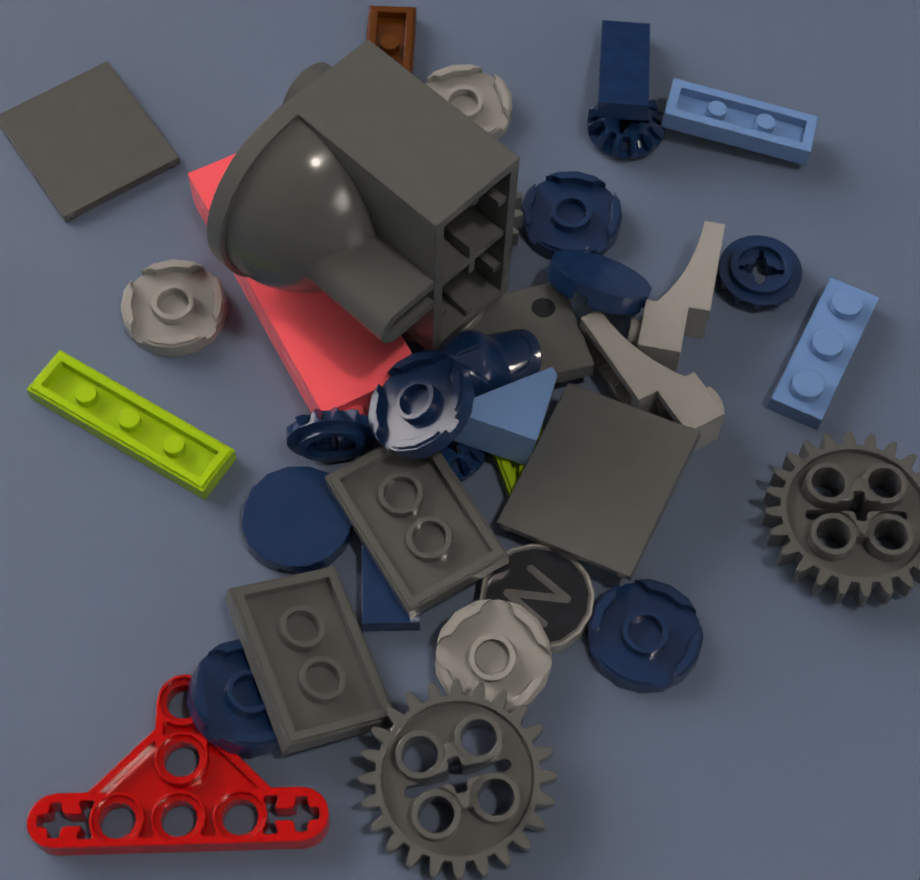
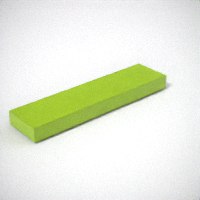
(132, 424)

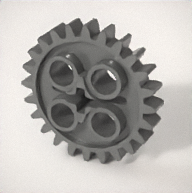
(849, 518)
(474, 833)

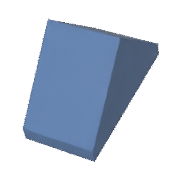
(510, 417)

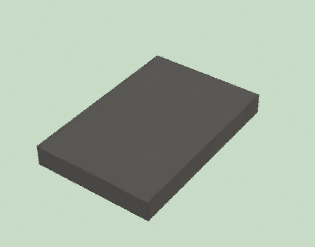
(416, 525)
(309, 659)

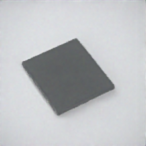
(87, 141)
(599, 480)

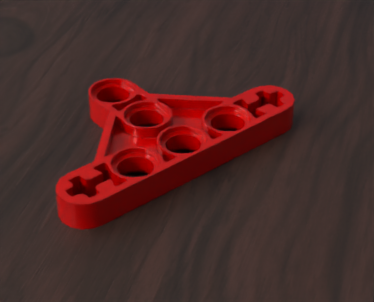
(151, 792)

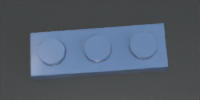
(739, 121)
(823, 353)

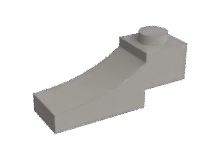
(684, 307)
(648, 384)

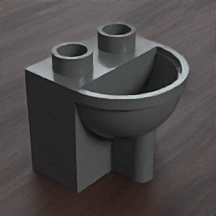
(372, 198)

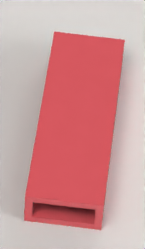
(318, 341)

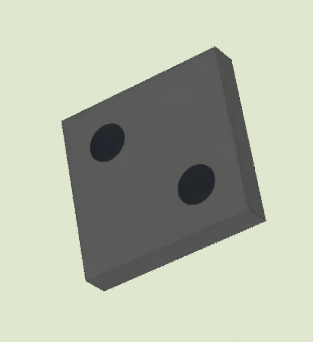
(551, 321)

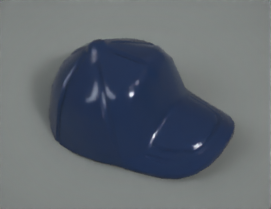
(495, 357)

